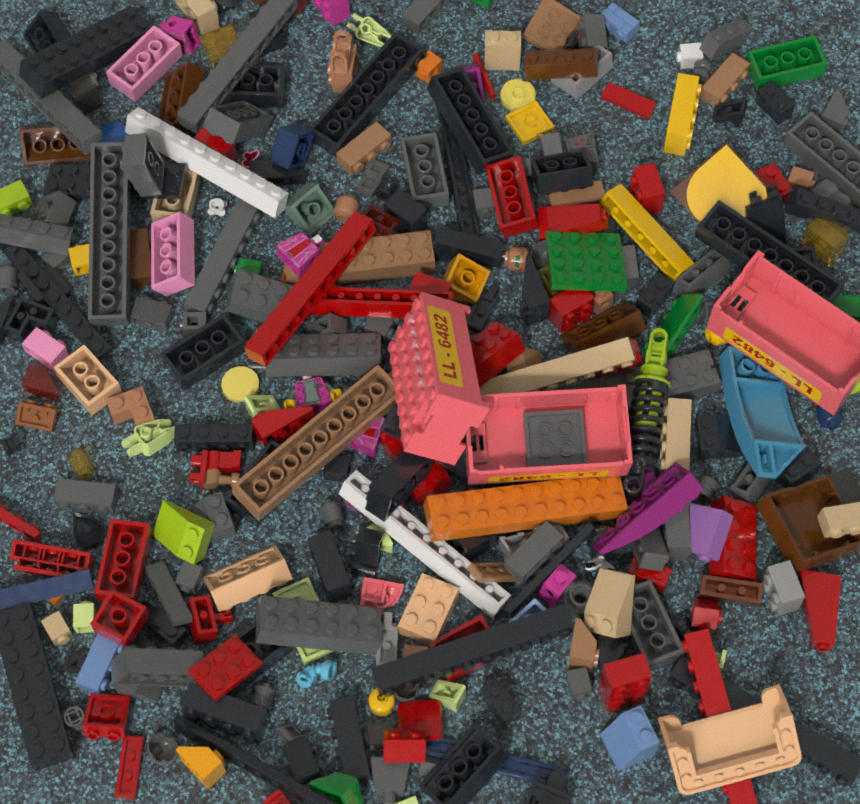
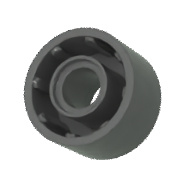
(575, 590)

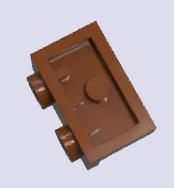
(36, 415)

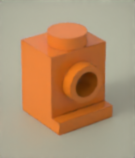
(429, 67)

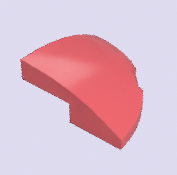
(379, 593)

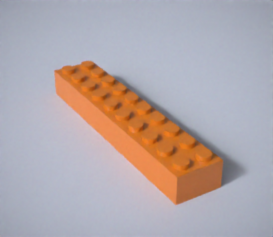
(523, 507)

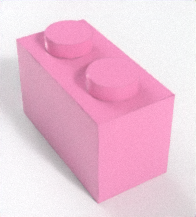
(45, 348)

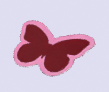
(249, 156)

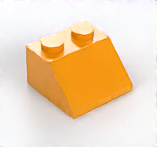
(466, 278)
(203, 763)

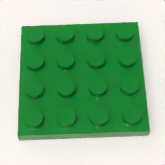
(585, 261)

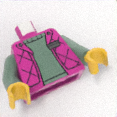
(312, 393)

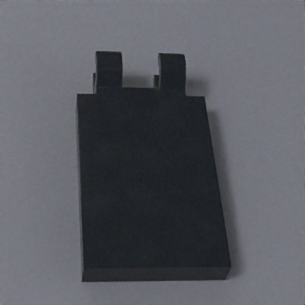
(768, 213)

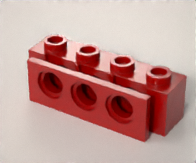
(50, 556)

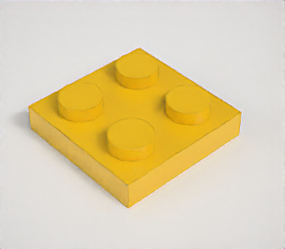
(528, 122)

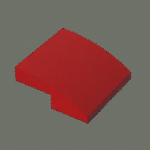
(422, 715)

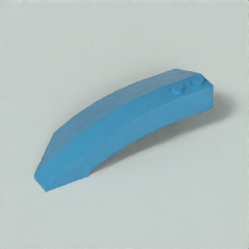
(759, 414)

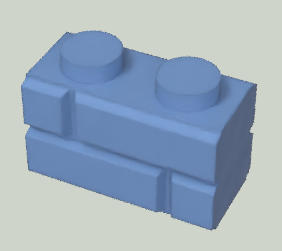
(620, 22)

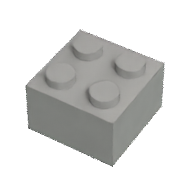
(782, 588)

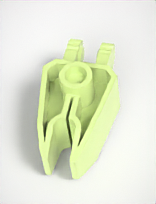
(368, 30)
(149, 437)

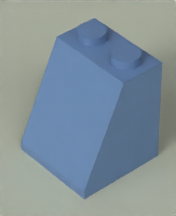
(630, 739)

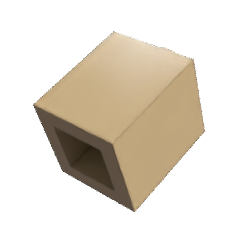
(57, 629)

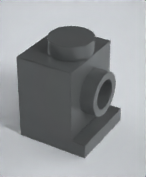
(192, 322)

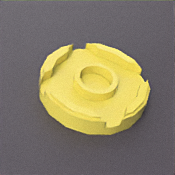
(517, 94)
(239, 383)

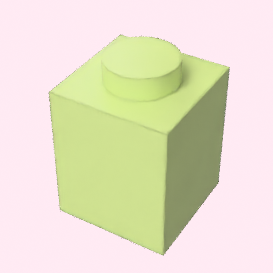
(83, 615)

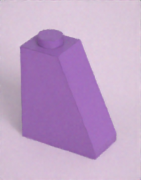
(708, 531)

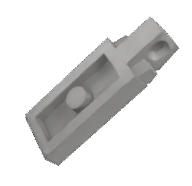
(389, 640)

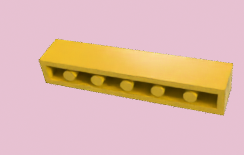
(646, 232)

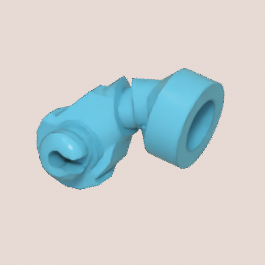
(308, 676)

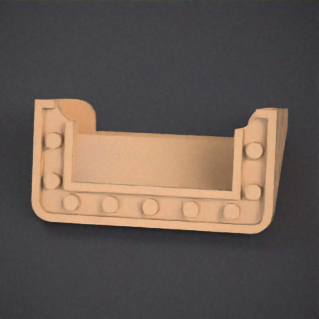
(732, 744)

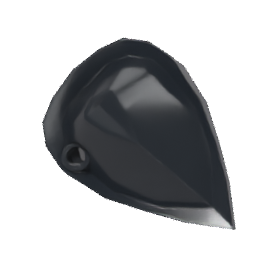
(87, 531)

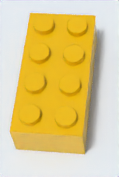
(682, 114)

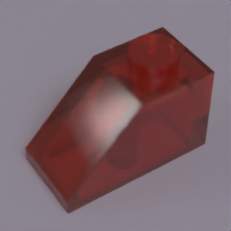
(383, 221)
(39, 383)

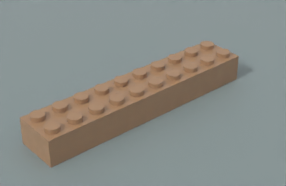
(316, 443)

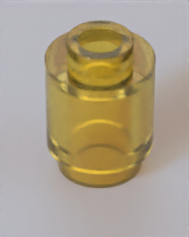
(81, 463)

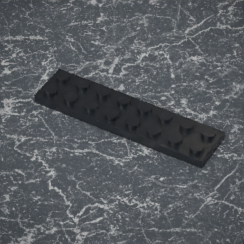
(75, 181)

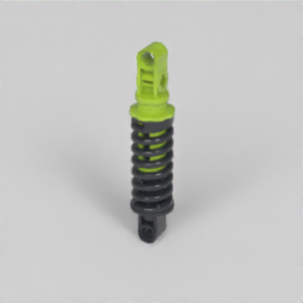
(645, 409)

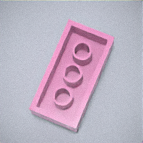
(144, 63)
(172, 254)

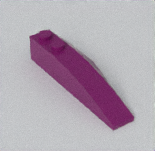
(660, 502)

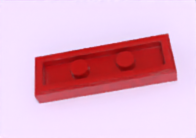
(629, 100)
(129, 767)

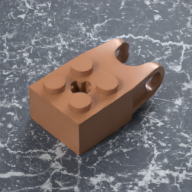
(343, 61)

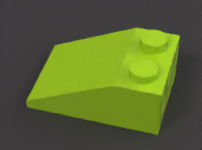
(183, 532)

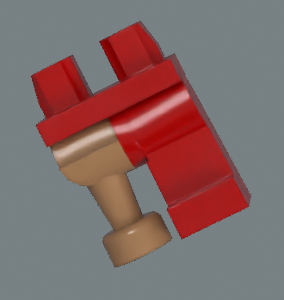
(212, 465)

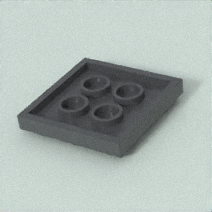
(554, 438)

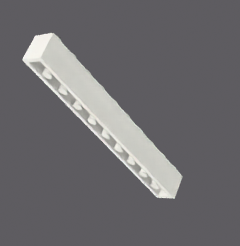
(208, 163)
(436, 555)

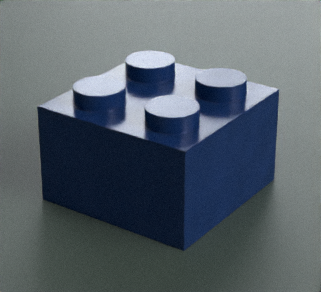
(292, 145)

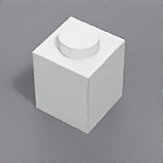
(688, 55)

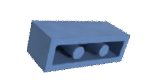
(97, 665)

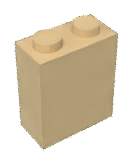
(502, 50)

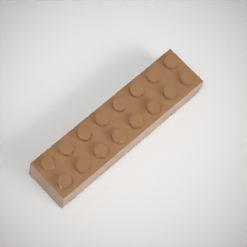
(385, 259)

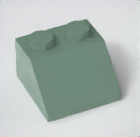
(309, 208)

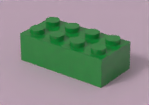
(787, 62)

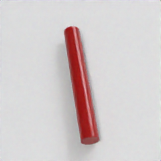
(484, 76)

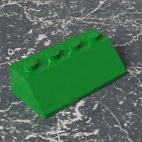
(679, 321)

